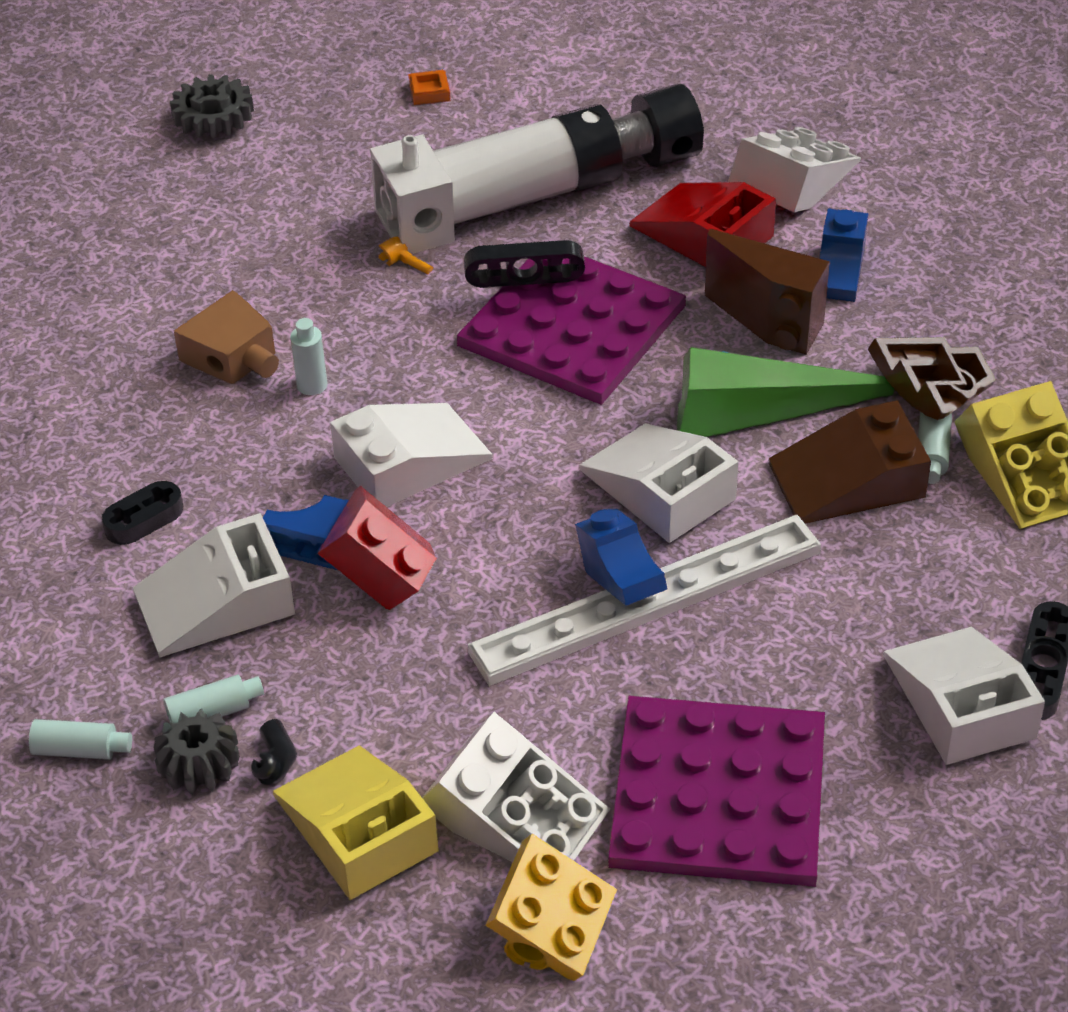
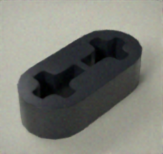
(142, 512)

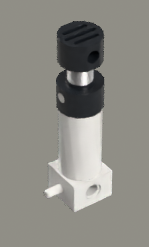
(428, 191)

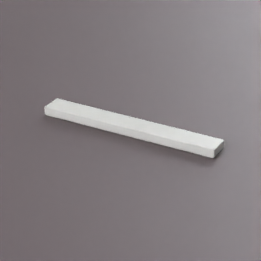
(604, 616)

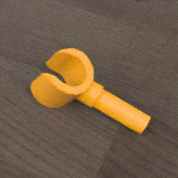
(396, 251)

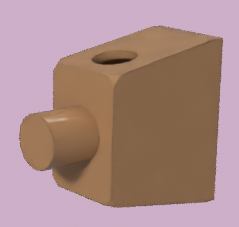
(228, 340)

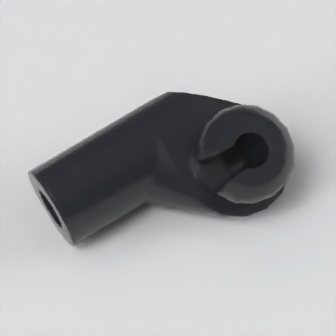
(280, 754)

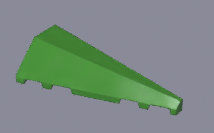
(745, 391)

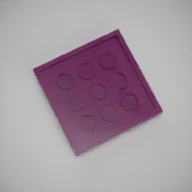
(574, 332)
(719, 791)

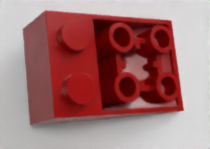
(692, 209)

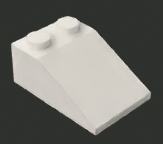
(404, 448)

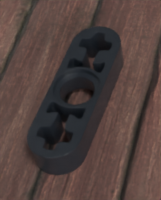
(510, 253)
(1055, 647)

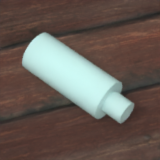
(308, 358)
(935, 438)
(214, 698)
(77, 739)

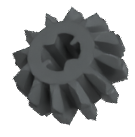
(196, 751)

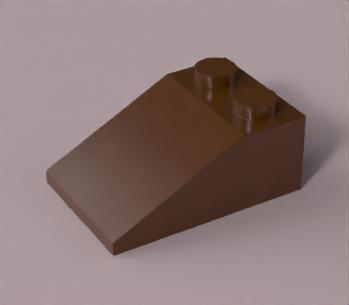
(767, 289)
(854, 465)

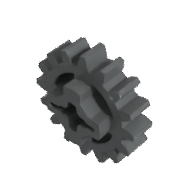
(212, 106)

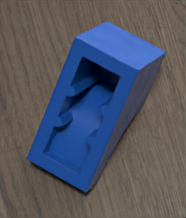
(844, 247)
(303, 531)
(617, 557)

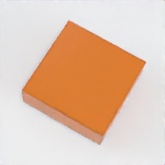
(429, 87)

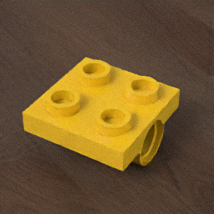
(550, 910)

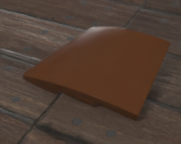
(932, 373)

